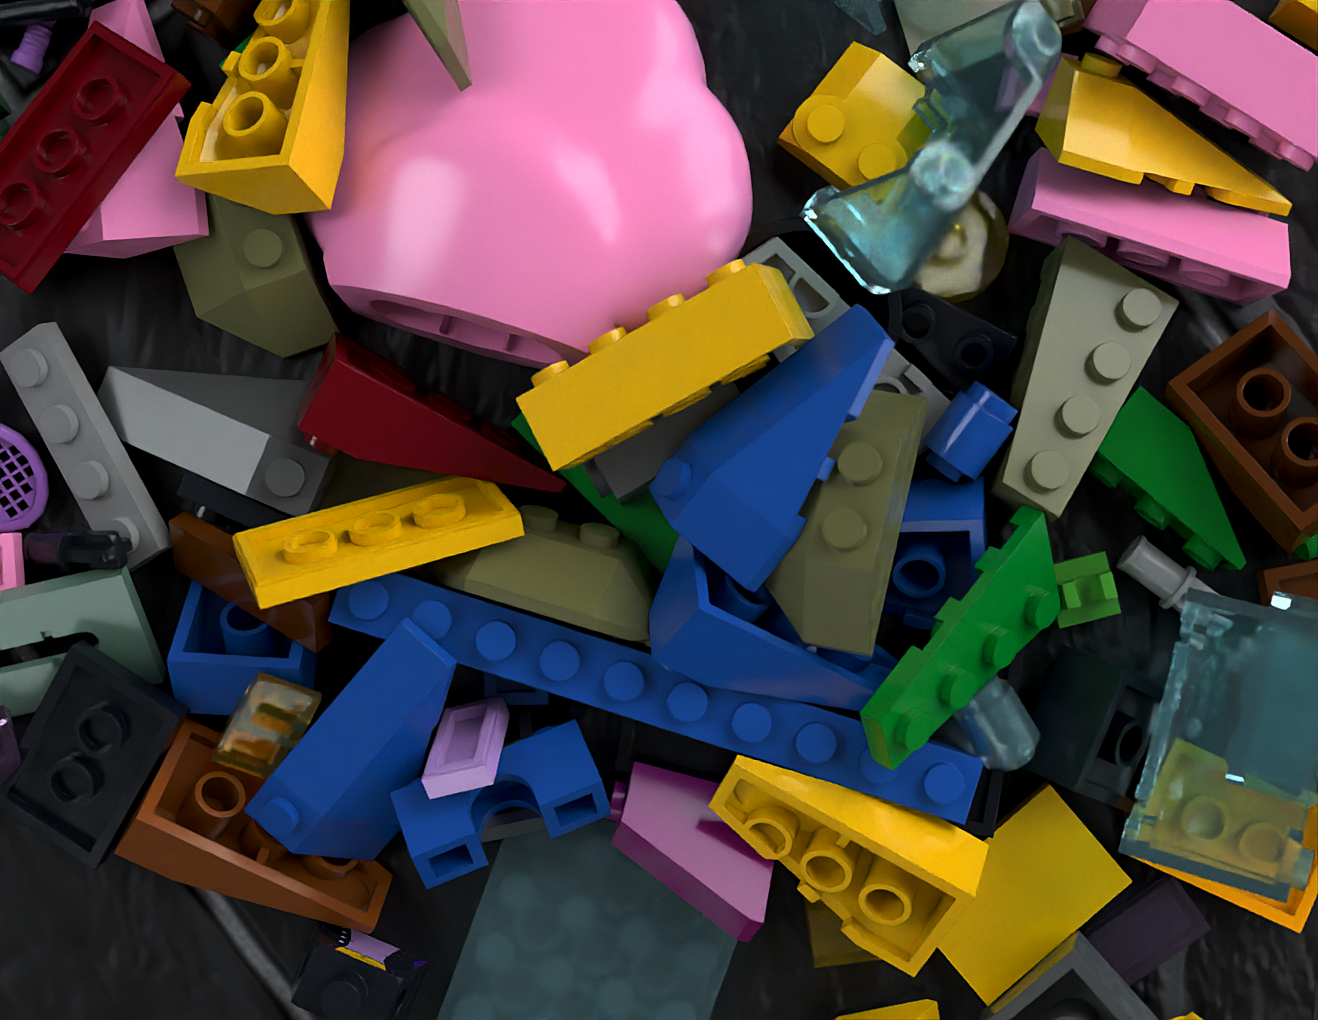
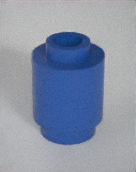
(969, 432)

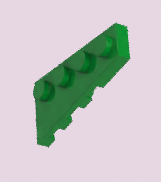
(968, 642)

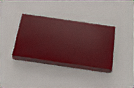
(77, 146)

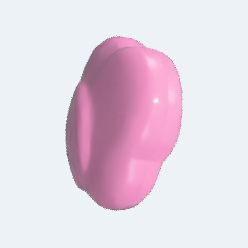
(544, 194)

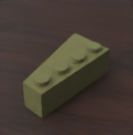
(1075, 370)

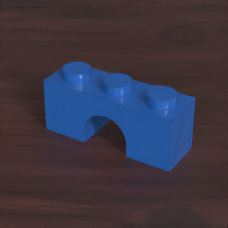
(541, 773)

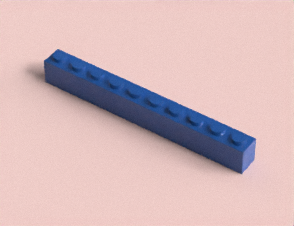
(631, 684)

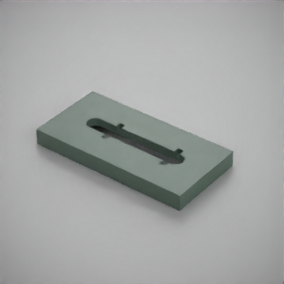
(81, 602)

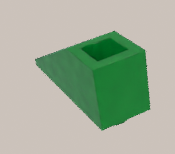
(1162, 468)

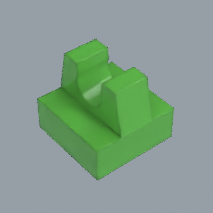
(1085, 589)

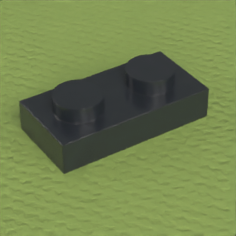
(219, 504)

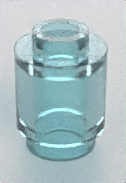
(998, 726)

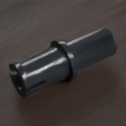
(76, 549)

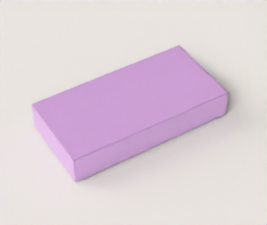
(466, 747)

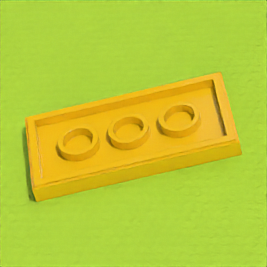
(373, 537)

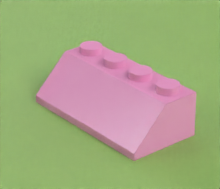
(1155, 231)

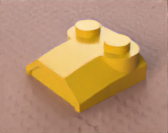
(858, 120)

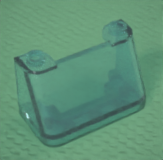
(974, 97)
(1233, 750)

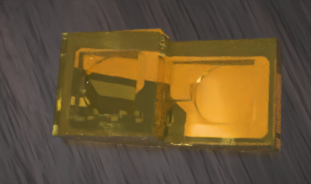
(265, 725)

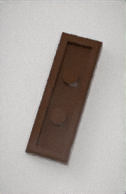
(211, 560)

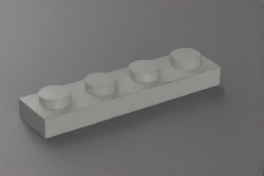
(84, 442)

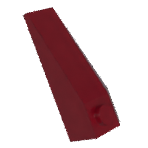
(376, 415)

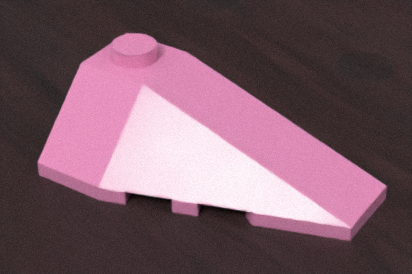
(148, 203)

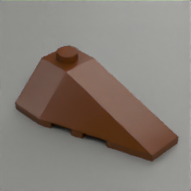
(199, 835)

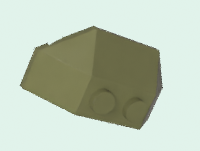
(259, 279)
(843, 559)
(562, 573)

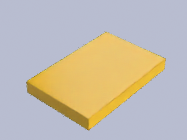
(1033, 893)

